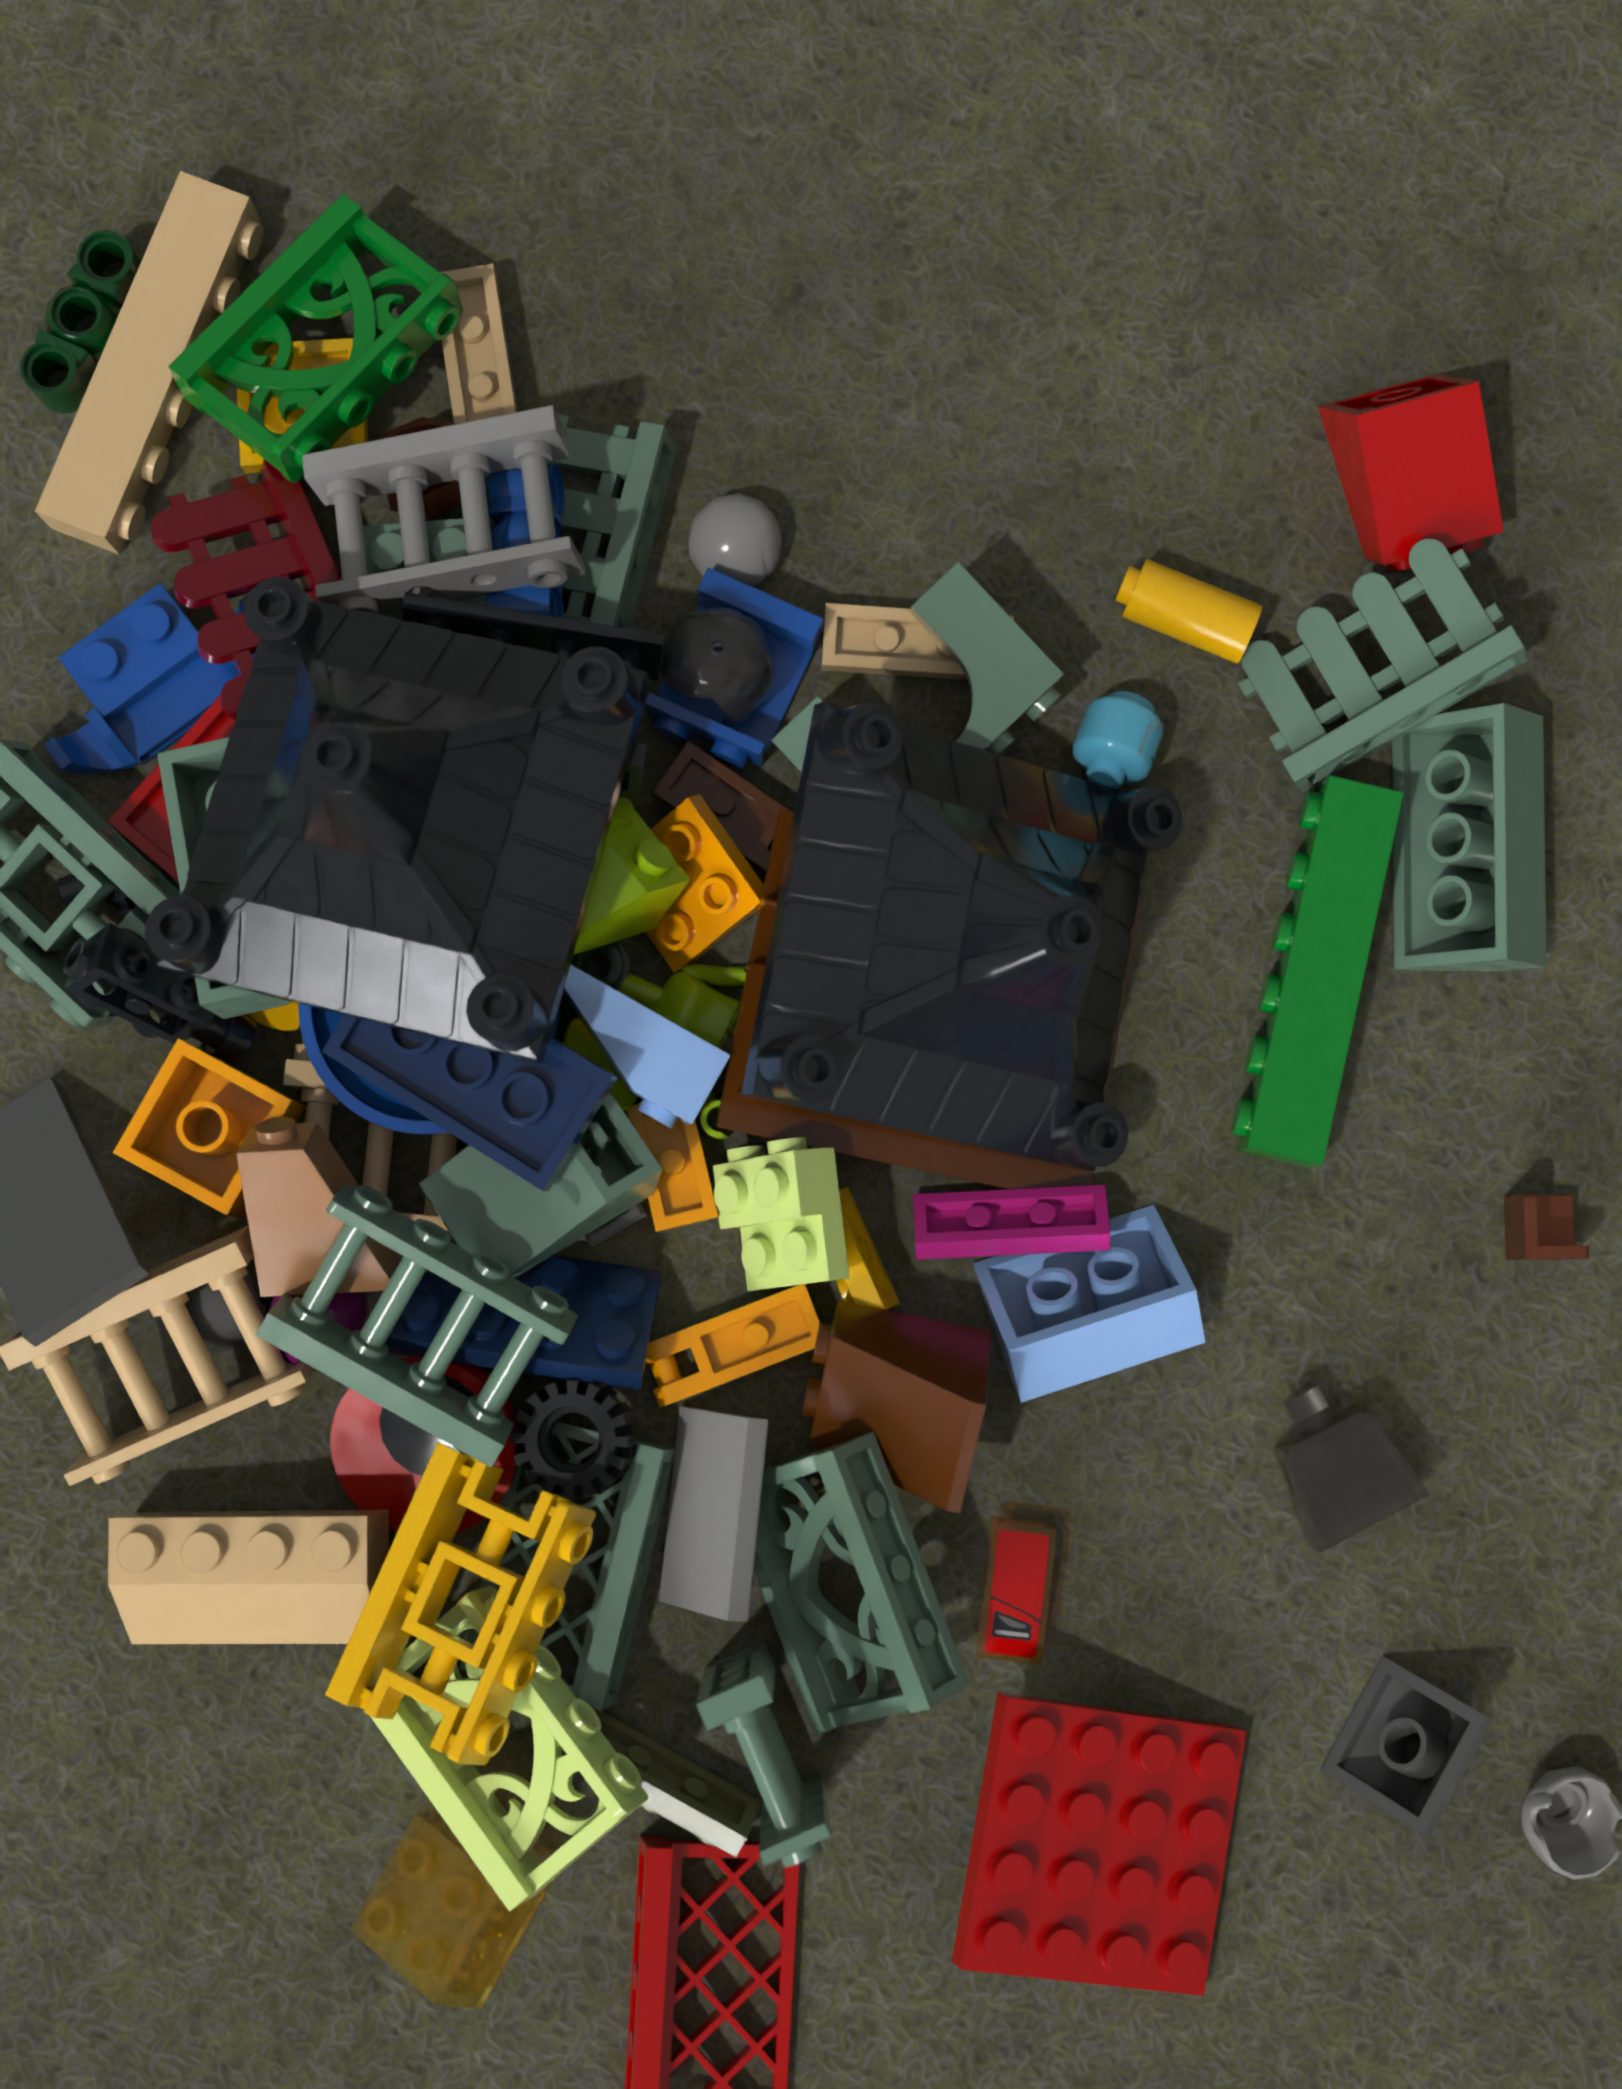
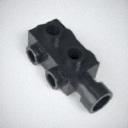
(136, 985)

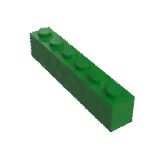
(1318, 971)

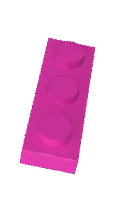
(1011, 1222)

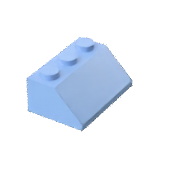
(1091, 1310)

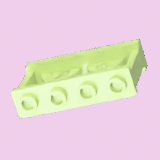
(467, 1801)

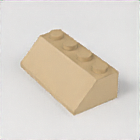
(244, 1574)

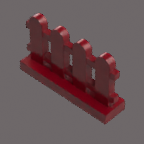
(213, 581)

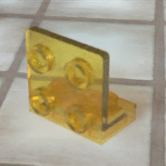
(441, 1919)

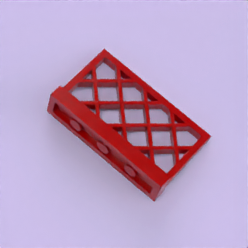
(656, 1958)

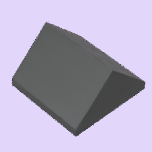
(1406, 1746)

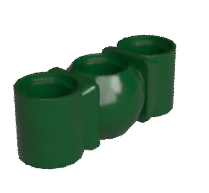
(87, 296)

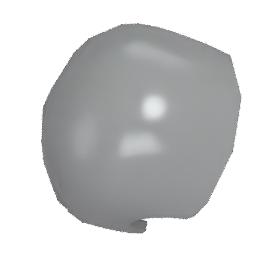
(736, 538)
(1584, 1838)

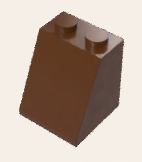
(909, 1383)

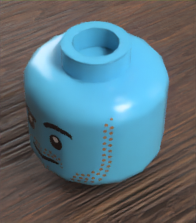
(1118, 739)

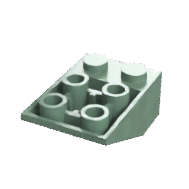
(521, 1225)

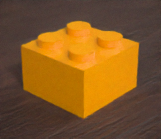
(196, 1123)

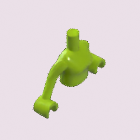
(695, 1007)

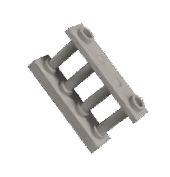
(437, 456)

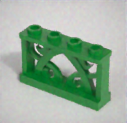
(289, 288)

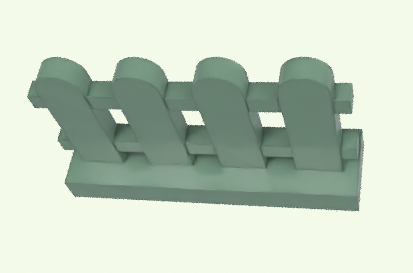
(626, 521)
(1427, 685)

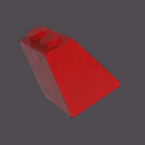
(1415, 466)

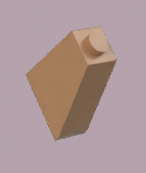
(287, 1184)

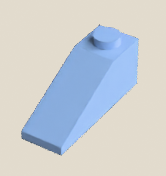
(648, 1052)

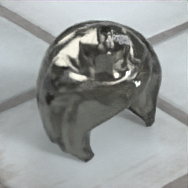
(736, 677)

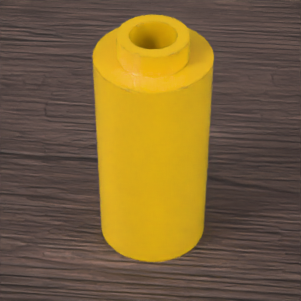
(1188, 610)

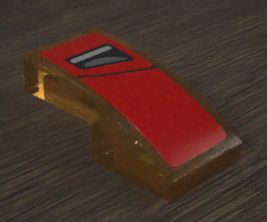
(1016, 1590)

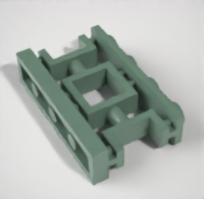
(90, 851)

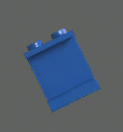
(793, 639)

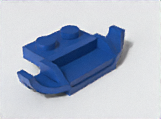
(143, 686)

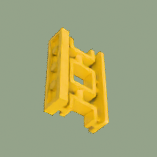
(415, 1588)

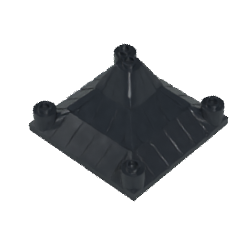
(405, 823)
(952, 941)

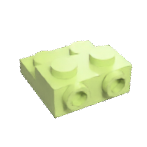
(784, 1212)

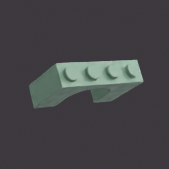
(999, 660)

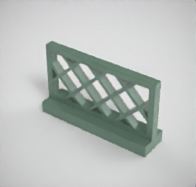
(623, 1568)

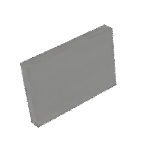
(714, 1513)

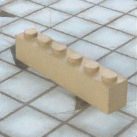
(132, 396)

